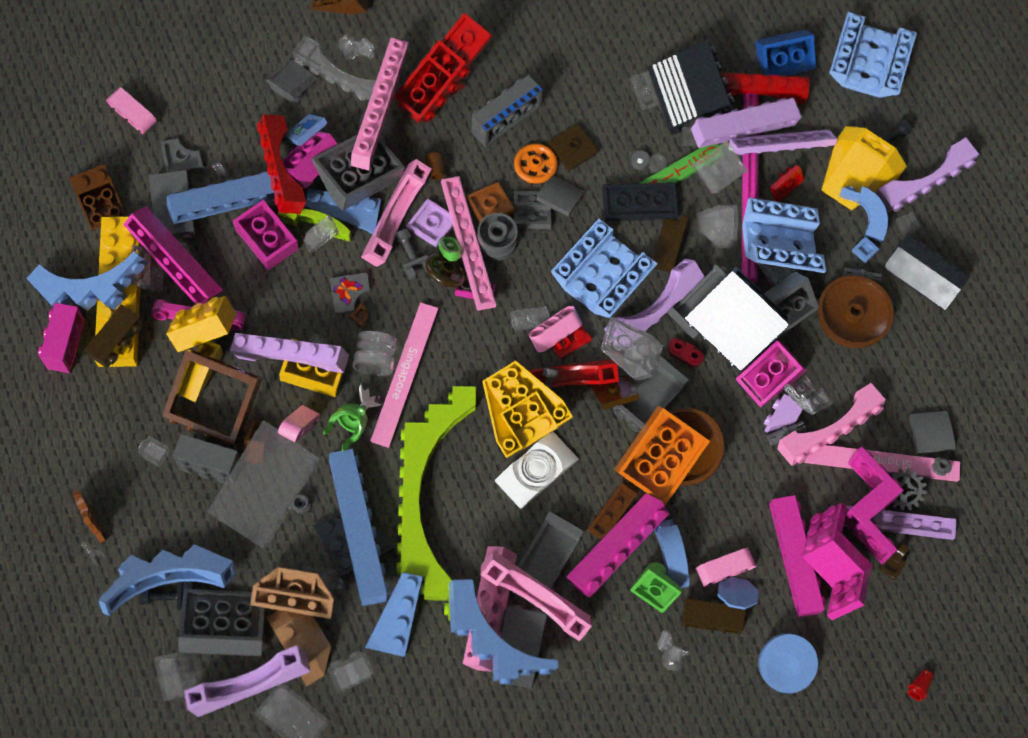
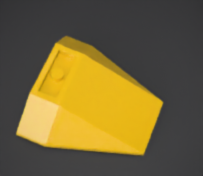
(859, 162)
(522, 408)

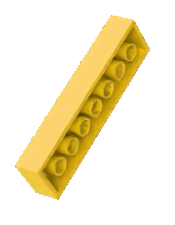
(115, 247)

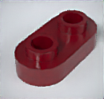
(684, 354)

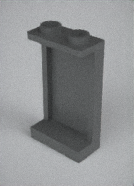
(162, 186)
(695, 297)
(652, 393)
(550, 549)
(524, 632)

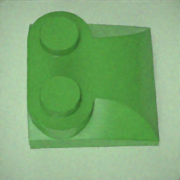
(656, 587)

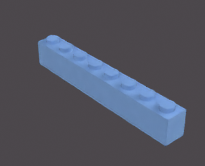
(357, 527)

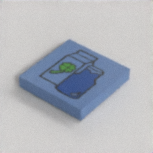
(305, 129)

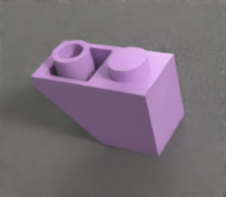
(785, 414)

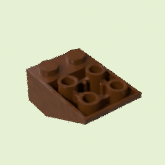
(341, 6)
(97, 195)

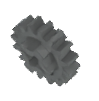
(918, 491)

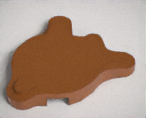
(88, 515)

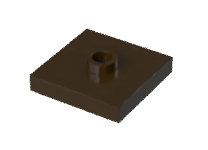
(573, 147)
(615, 393)

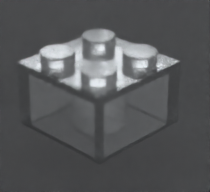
(719, 167)

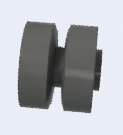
(497, 236)

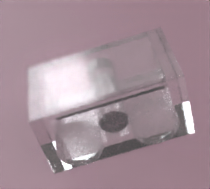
(351, 671)

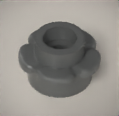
(938, 469)
(300, 499)

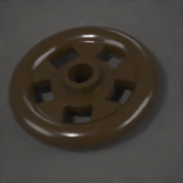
(445, 270)

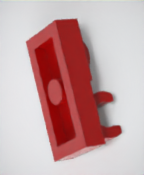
(787, 183)
(571, 342)

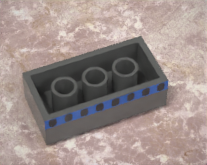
(506, 110)

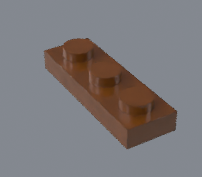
(612, 511)

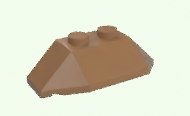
(293, 592)
(304, 632)

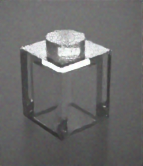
(154, 451)

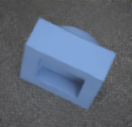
(865, 249)

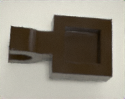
(894, 564)

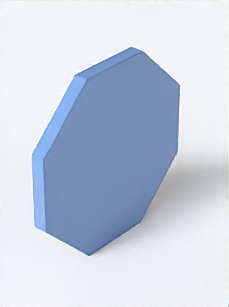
(738, 593)

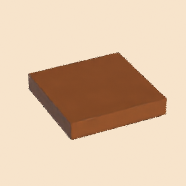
(489, 200)

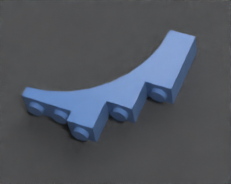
(86, 292)
(166, 568)
(507, 661)

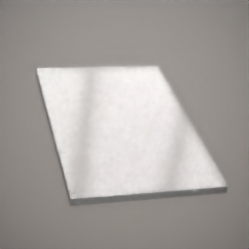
(263, 485)

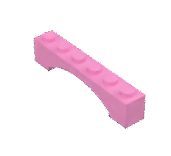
(384, 233)
(798, 446)
(506, 574)

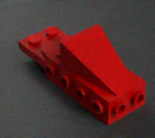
(442, 70)

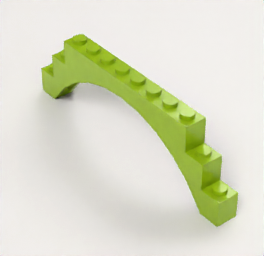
(419, 446)

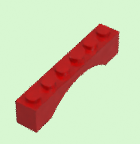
(769, 85)
(288, 193)
(582, 373)

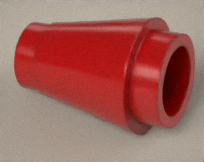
(920, 686)

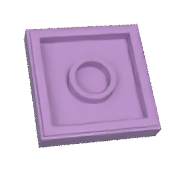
(431, 222)

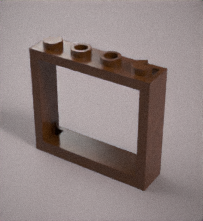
(254, 383)

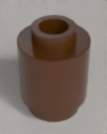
(436, 162)

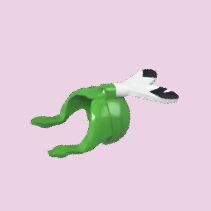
(354, 416)

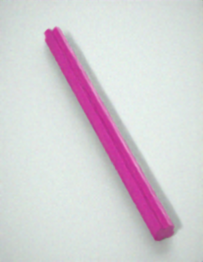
(749, 190)

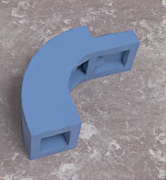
(874, 208)
(673, 552)

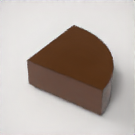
(360, 316)

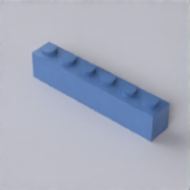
(219, 197)

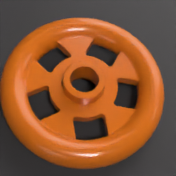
(541, 176)

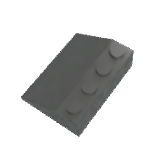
(351, 184)
(220, 623)

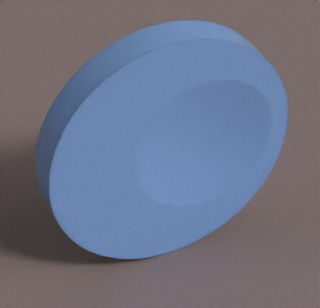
(788, 663)

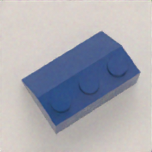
(786, 53)

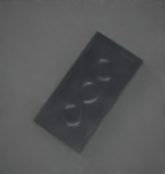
(640, 201)

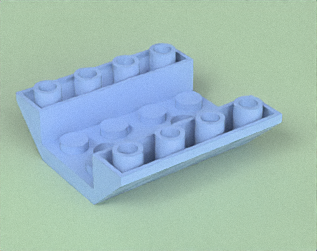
(884, 65)
(780, 228)
(590, 263)

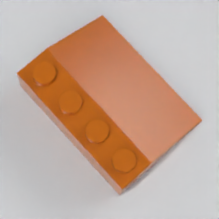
(661, 455)

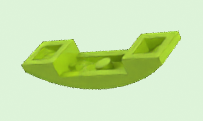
(314, 217)

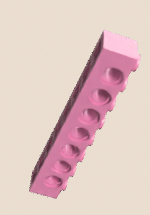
(379, 104)

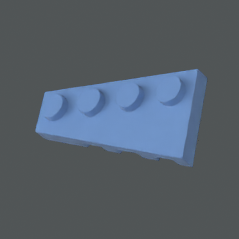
(361, 215)
(396, 621)

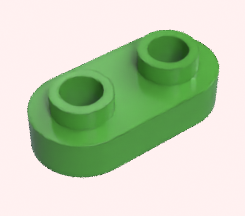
(450, 248)

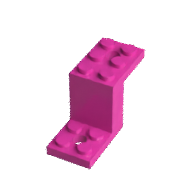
(883, 493)
(837, 561)

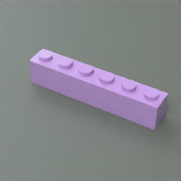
(745, 122)

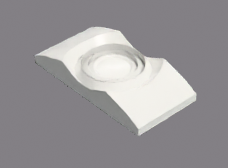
(536, 469)

